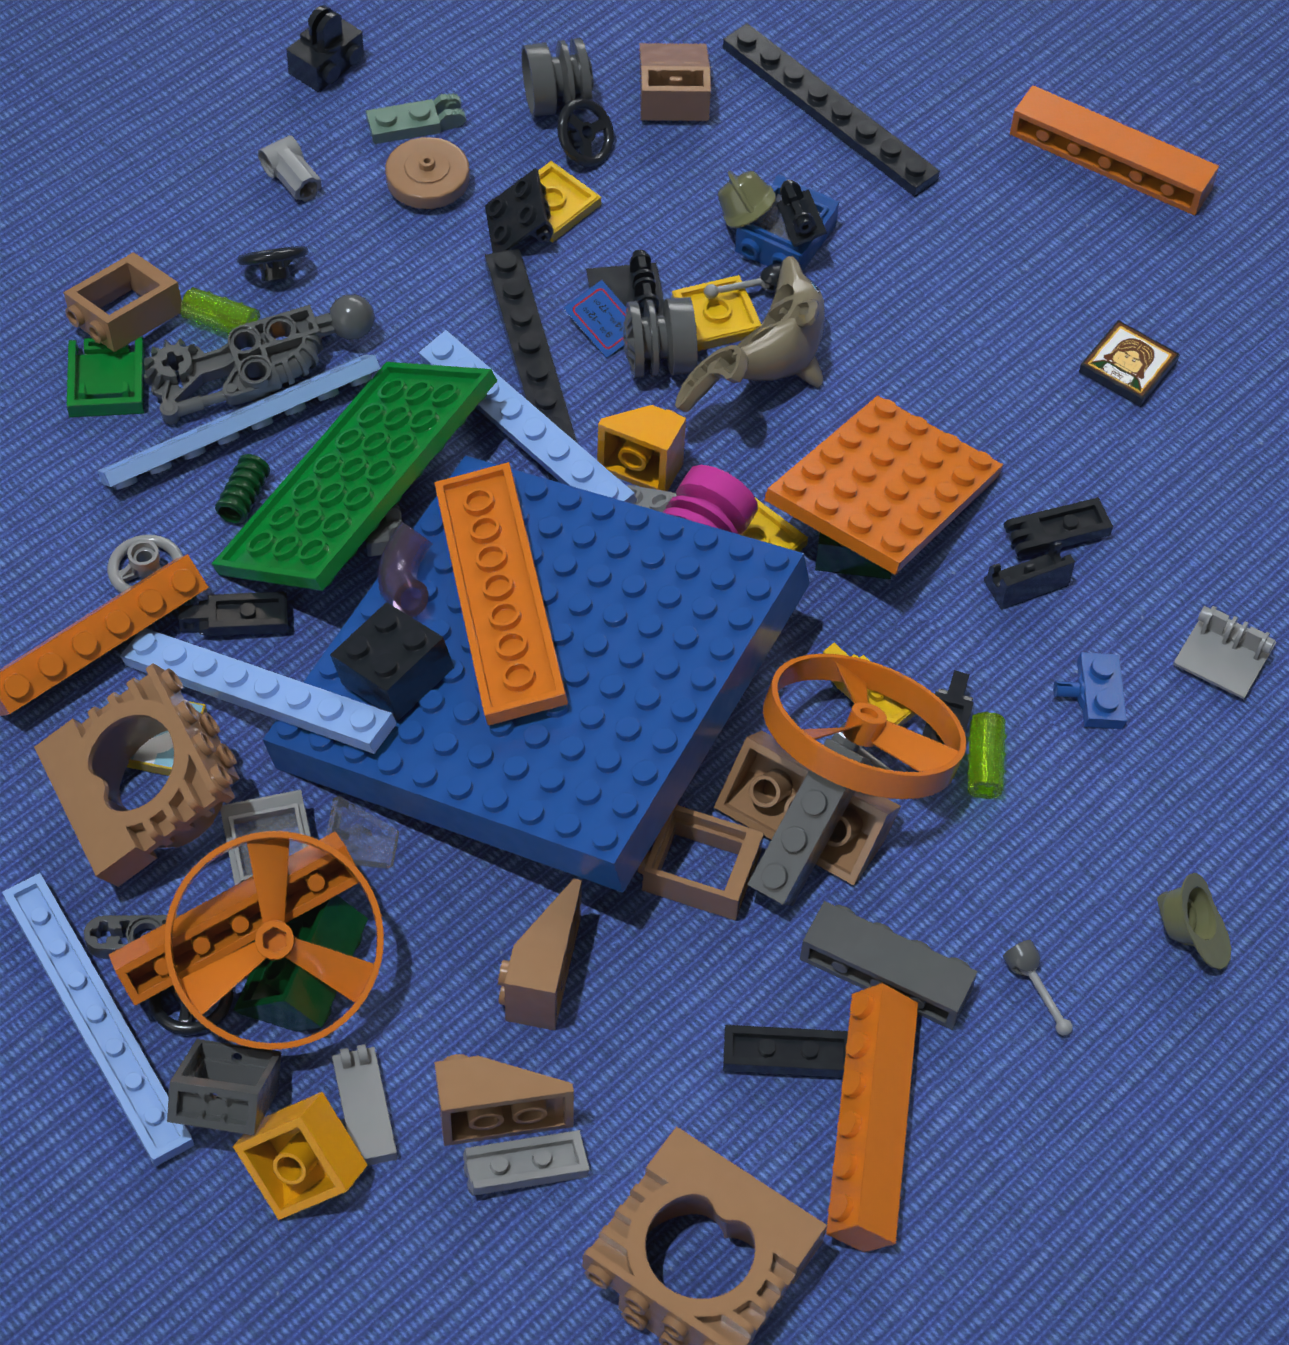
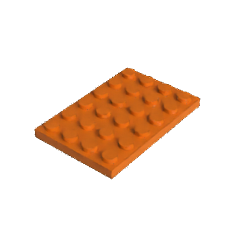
(884, 484)

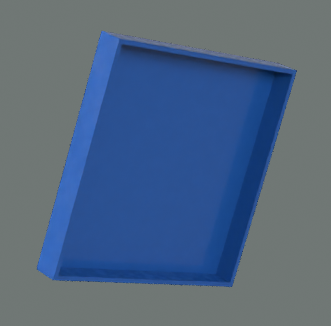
(654, 651)

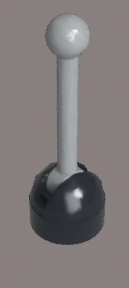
(768, 281)

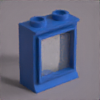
(768, 239)

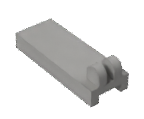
(364, 1104)
(525, 1162)

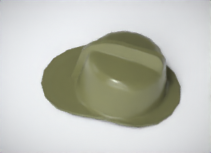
(745, 198)
(1195, 921)

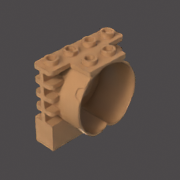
(91, 758)
(696, 1180)

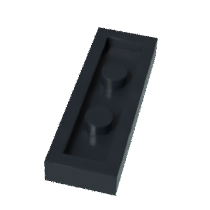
(784, 1050)

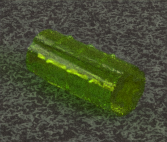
(216, 311)
(986, 755)

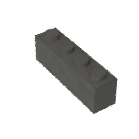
(803, 834)
(874, 955)

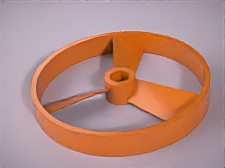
(869, 727)
(274, 938)

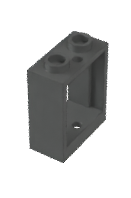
(242, 1087)

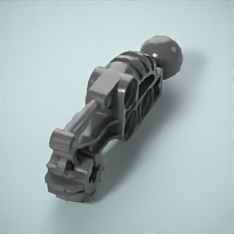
(268, 358)

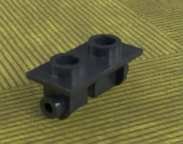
(799, 213)

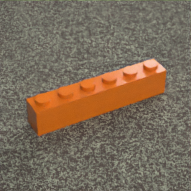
(1113, 150)
(98, 632)
(228, 922)
(872, 1119)

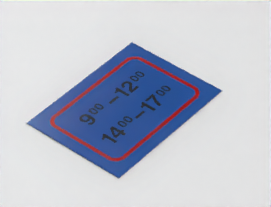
(600, 317)

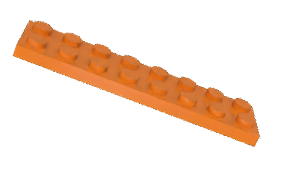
(500, 595)

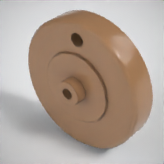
(427, 173)

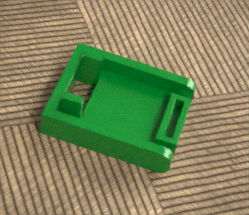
(105, 380)

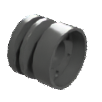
(555, 77)
(661, 337)

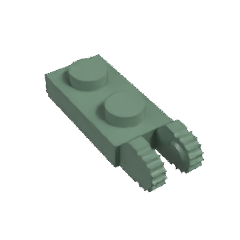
(415, 118)

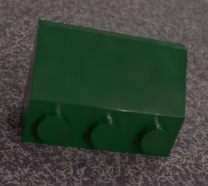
(286, 993)

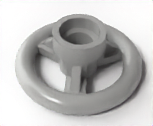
(142, 558)

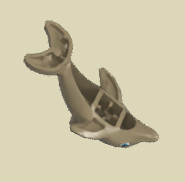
(774, 350)

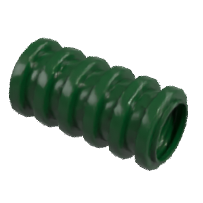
(242, 488)

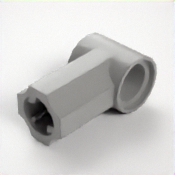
(286, 161)

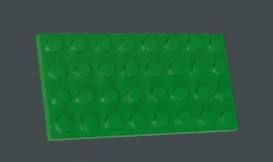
(354, 474)

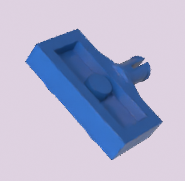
(1097, 690)

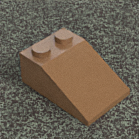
(541, 963)
(497, 1100)

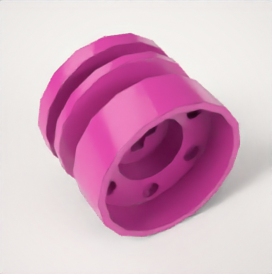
(713, 500)

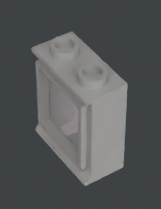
(262, 814)

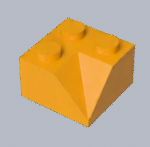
(643, 446)
(301, 1156)

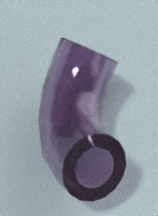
(400, 568)

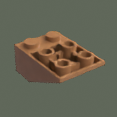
(674, 82)

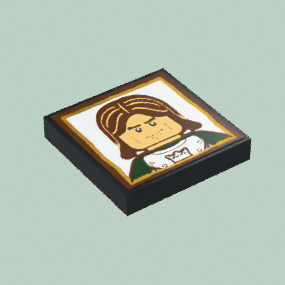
(1129, 363)

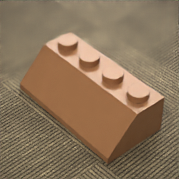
(764, 787)

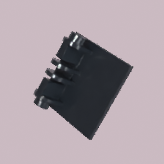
(519, 213)
(632, 282)

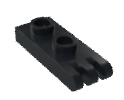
(1062, 524)

